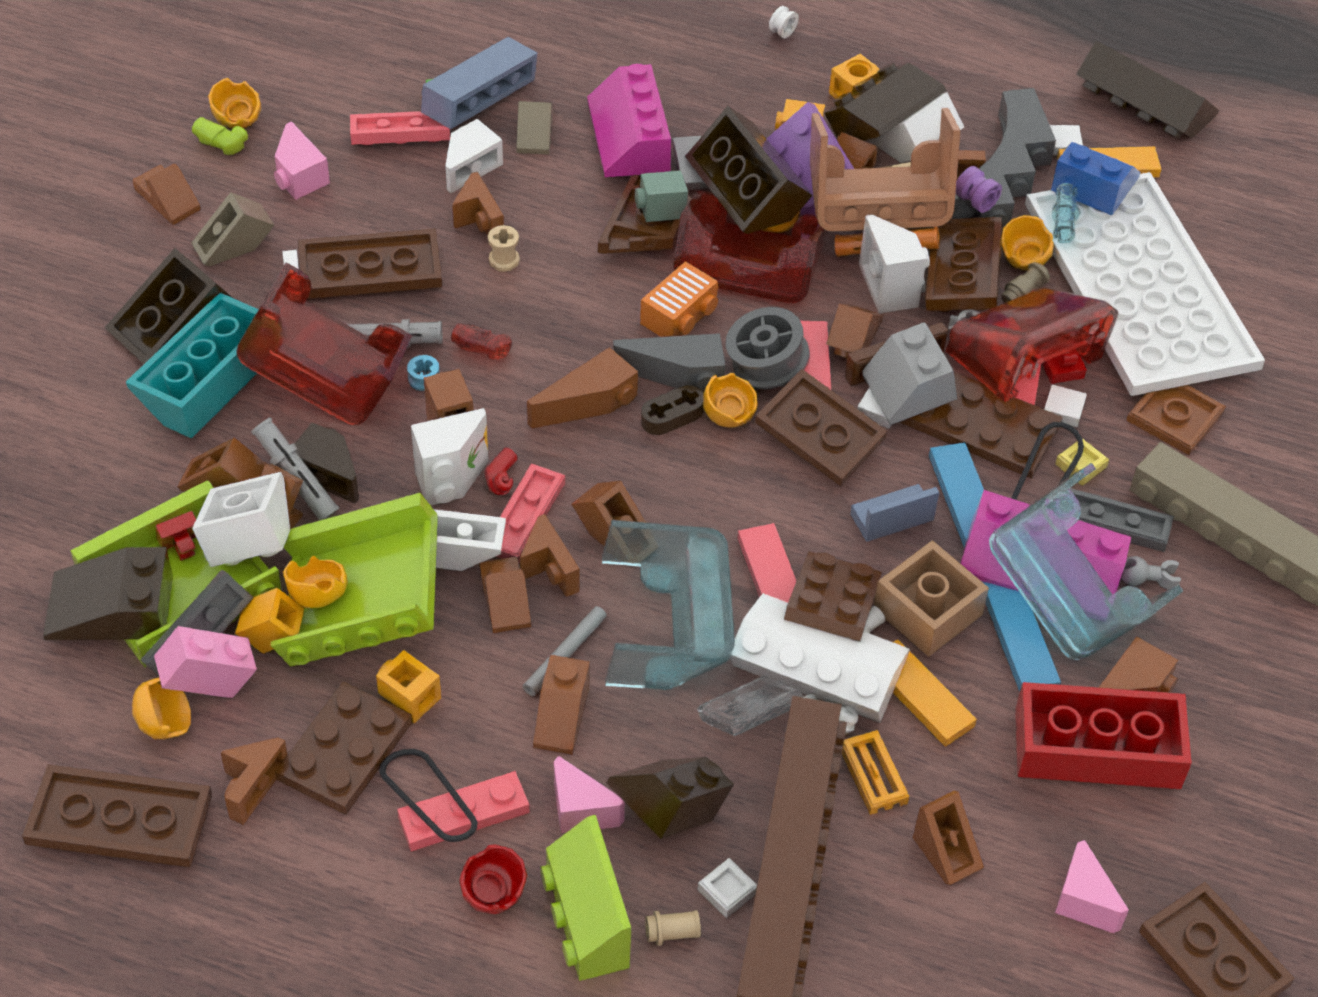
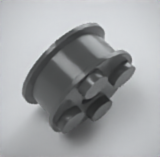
(767, 347)

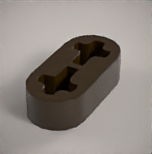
(672, 409)

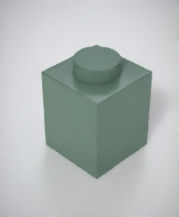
(661, 195)

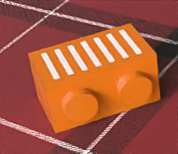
(679, 302)

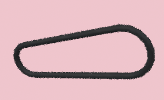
(1034, 451)
(456, 838)

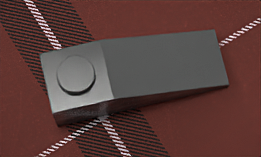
(675, 359)

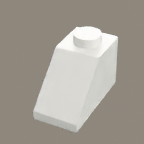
(470, 151)
(467, 539)

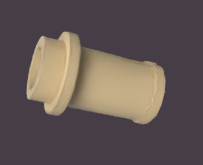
(672, 926)

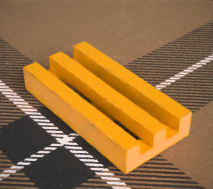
(884, 799)

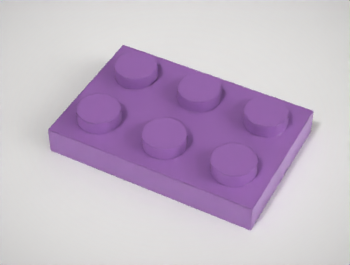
(793, 145)

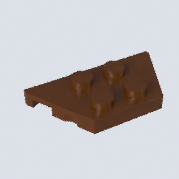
(630, 232)

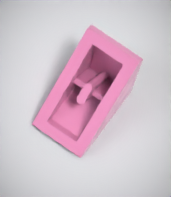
(582, 797)
(1090, 893)

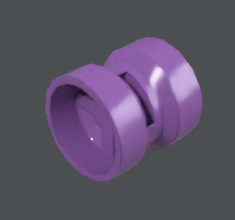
(979, 190)

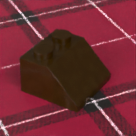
(673, 793)

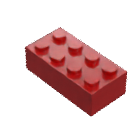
(1102, 735)

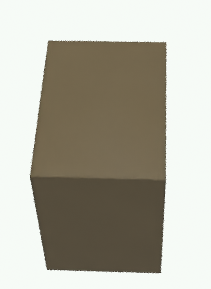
(534, 127)

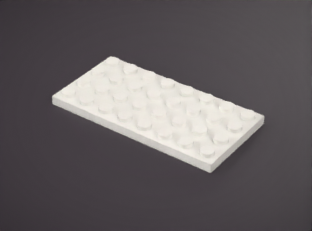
(1171, 310)

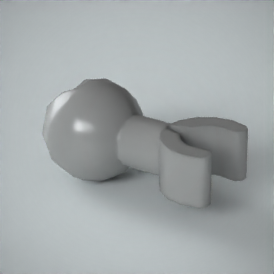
(1138, 571)

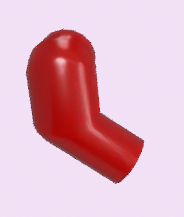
(496, 472)

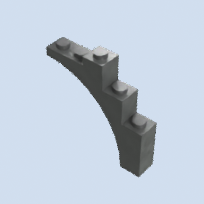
(1024, 145)

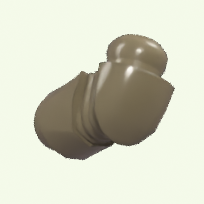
(1033, 279)

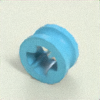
(418, 364)

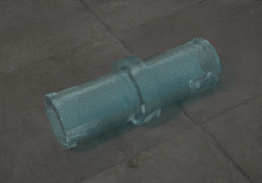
(1065, 213)

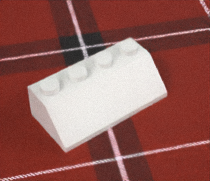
(817, 661)

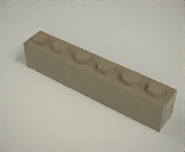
(1230, 519)

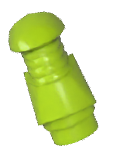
(220, 137)

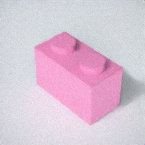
(205, 662)

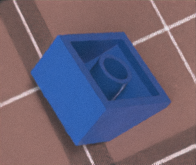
(1099, 179)

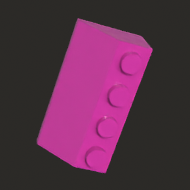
(630, 123)
(1101, 547)

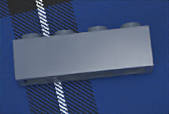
(478, 82)

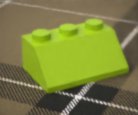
(587, 902)

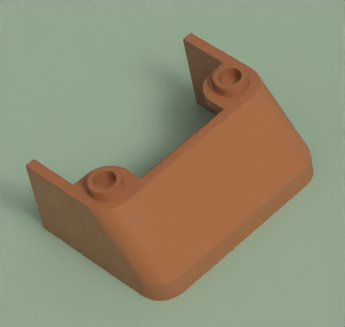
(901, 195)

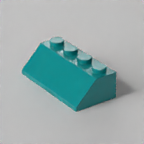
(196, 368)

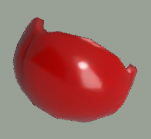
(493, 879)

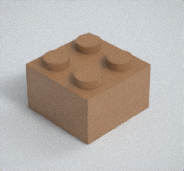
(930, 598)

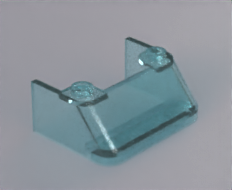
(696, 572)
(1061, 581)

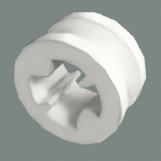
(783, 22)

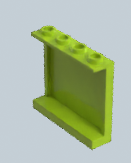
(189, 575)
(389, 575)

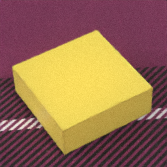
(1089, 455)

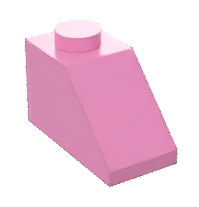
(299, 164)

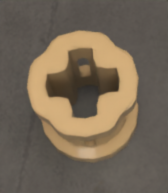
(503, 243)

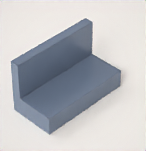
(895, 511)

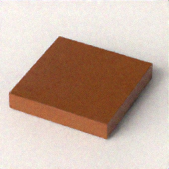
(1177, 416)

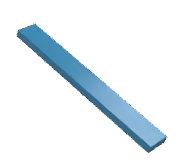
(1007, 607)

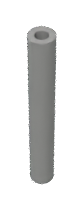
(567, 647)

